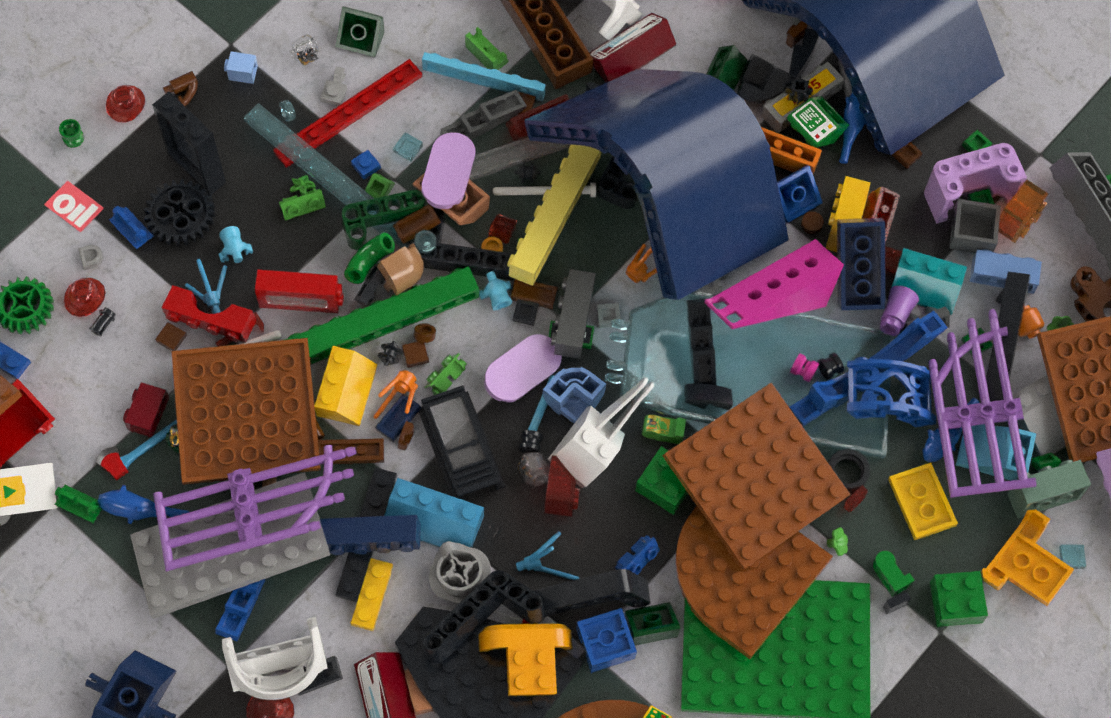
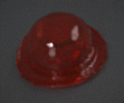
(125, 103)
(84, 296)
(270, 708)

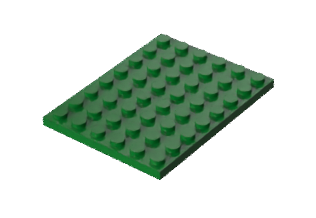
(805, 669)

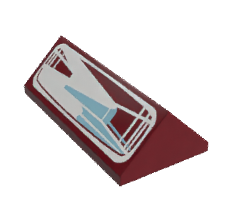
(633, 47)
(384, 686)

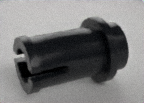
(102, 321)

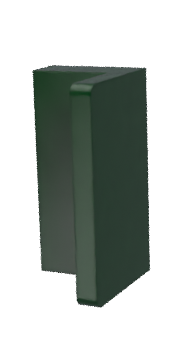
(728, 65)

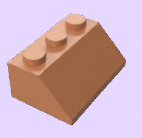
(470, 208)

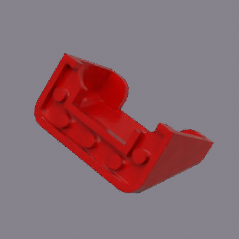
(22, 422)

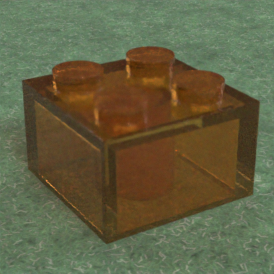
(1022, 211)

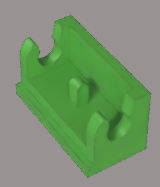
(485, 50)

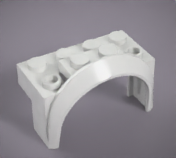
(622, 12)
(264, 661)

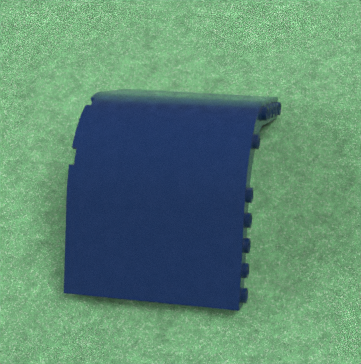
(902, 57)
(694, 164)

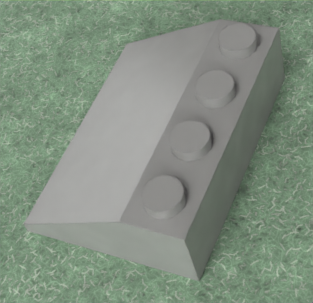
(1041, 417)

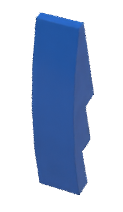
(238, 610)

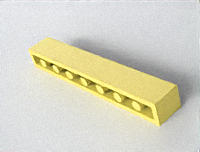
(553, 214)

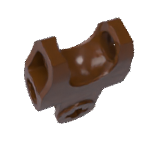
(1092, 293)

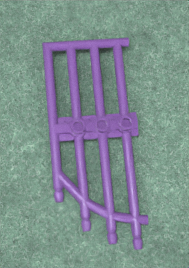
(979, 413)
(245, 507)

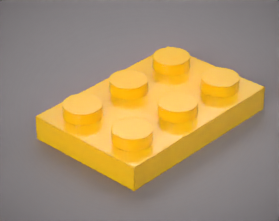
(922, 501)

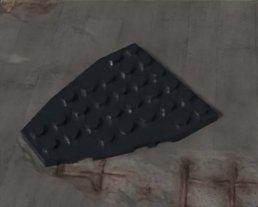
(474, 681)

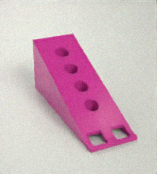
(782, 289)

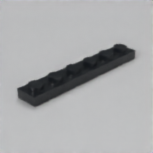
(374, 505)

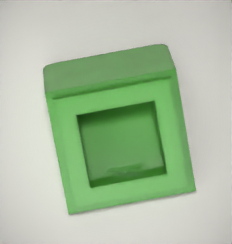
(379, 186)

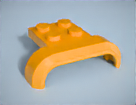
(1028, 563)
(528, 654)

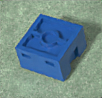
(606, 640)

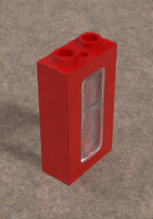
(298, 291)

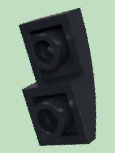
(704, 394)

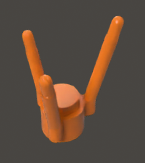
(638, 269)
(403, 383)

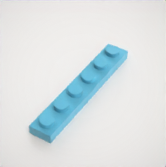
(482, 76)

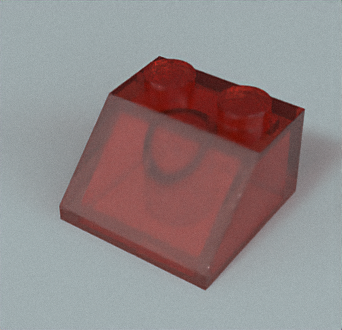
(561, 490)

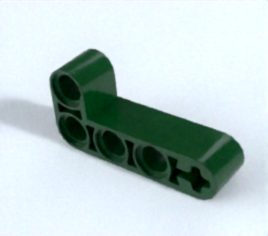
(384, 214)

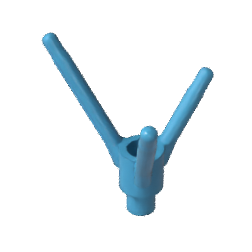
(211, 298)
(533, 561)

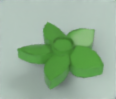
(302, 184)

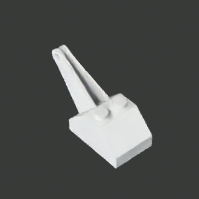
(594, 439)

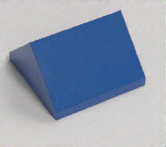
(798, 193)

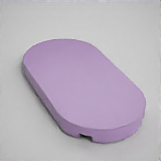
(448, 170)
(521, 368)

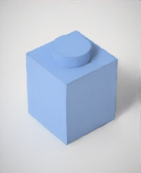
(241, 67)

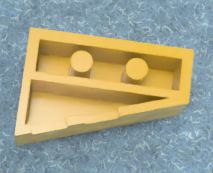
(848, 206)

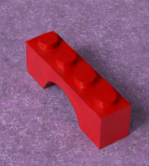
(233, 322)

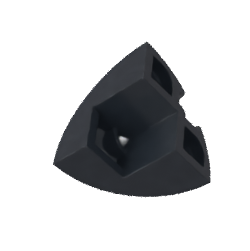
(762, 80)

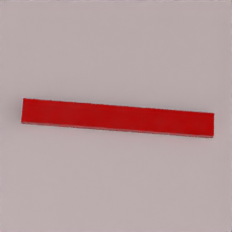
(356, 107)

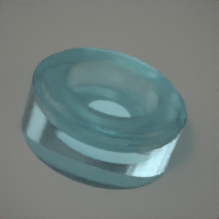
(287, 110)
(425, 241)

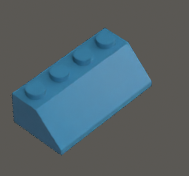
(440, 515)

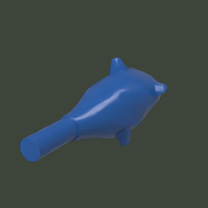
(856, 122)
(933, 448)
(131, 506)

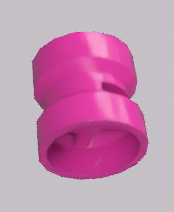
(809, 369)

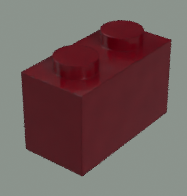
(146, 409)

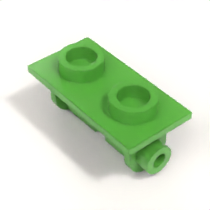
(298, 206)
(450, 367)

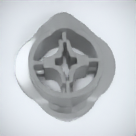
(453, 554)

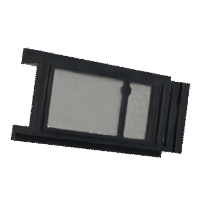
(459, 442)

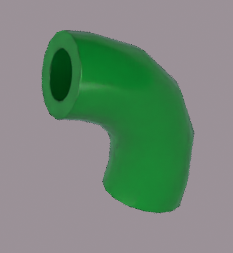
(368, 256)

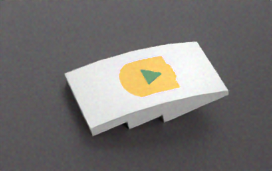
(27, 489)

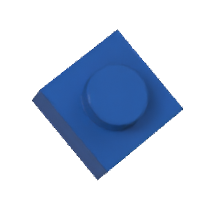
(366, 164)

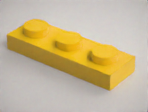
(372, 594)

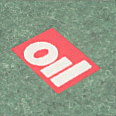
(74, 206)

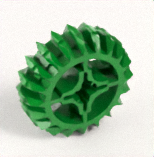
(27, 294)

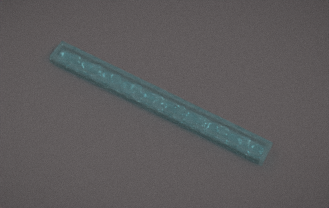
(313, 163)

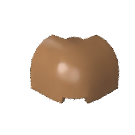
(402, 269)

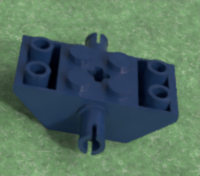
(137, 678)

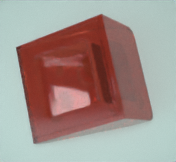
(502, 228)

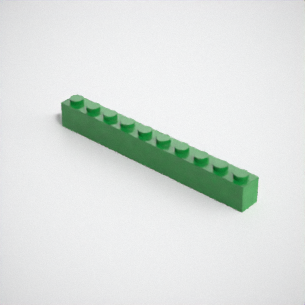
(390, 314)

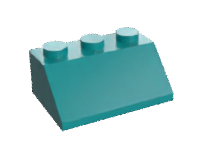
(931, 278)

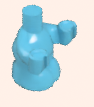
(233, 244)
(497, 291)

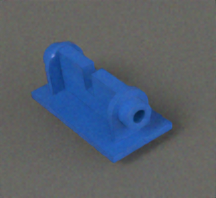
(130, 226)
(644, 549)

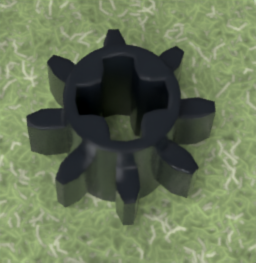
(798, 90)

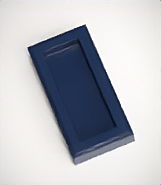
(394, 420)

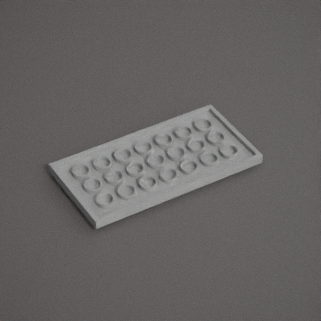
(211, 578)

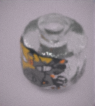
(306, 49)
(534, 468)

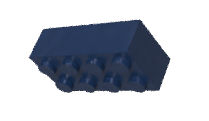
(863, 255)

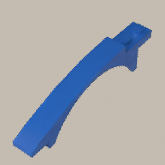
(836, 391)

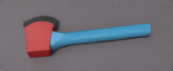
(116, 465)

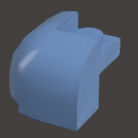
(573, 391)

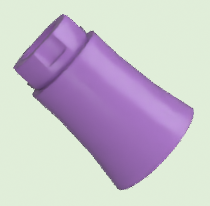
(897, 310)

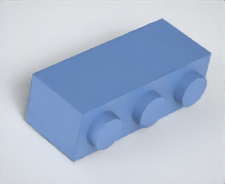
(992, 268)

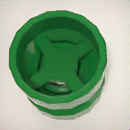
(71, 133)

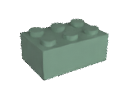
(1052, 489)

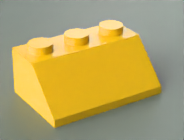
(345, 386)

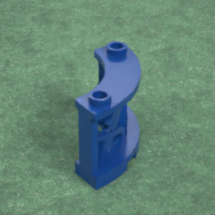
(916, 413)

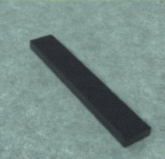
(1010, 317)

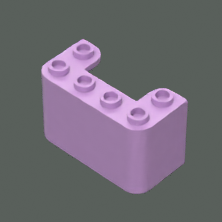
(986, 168)

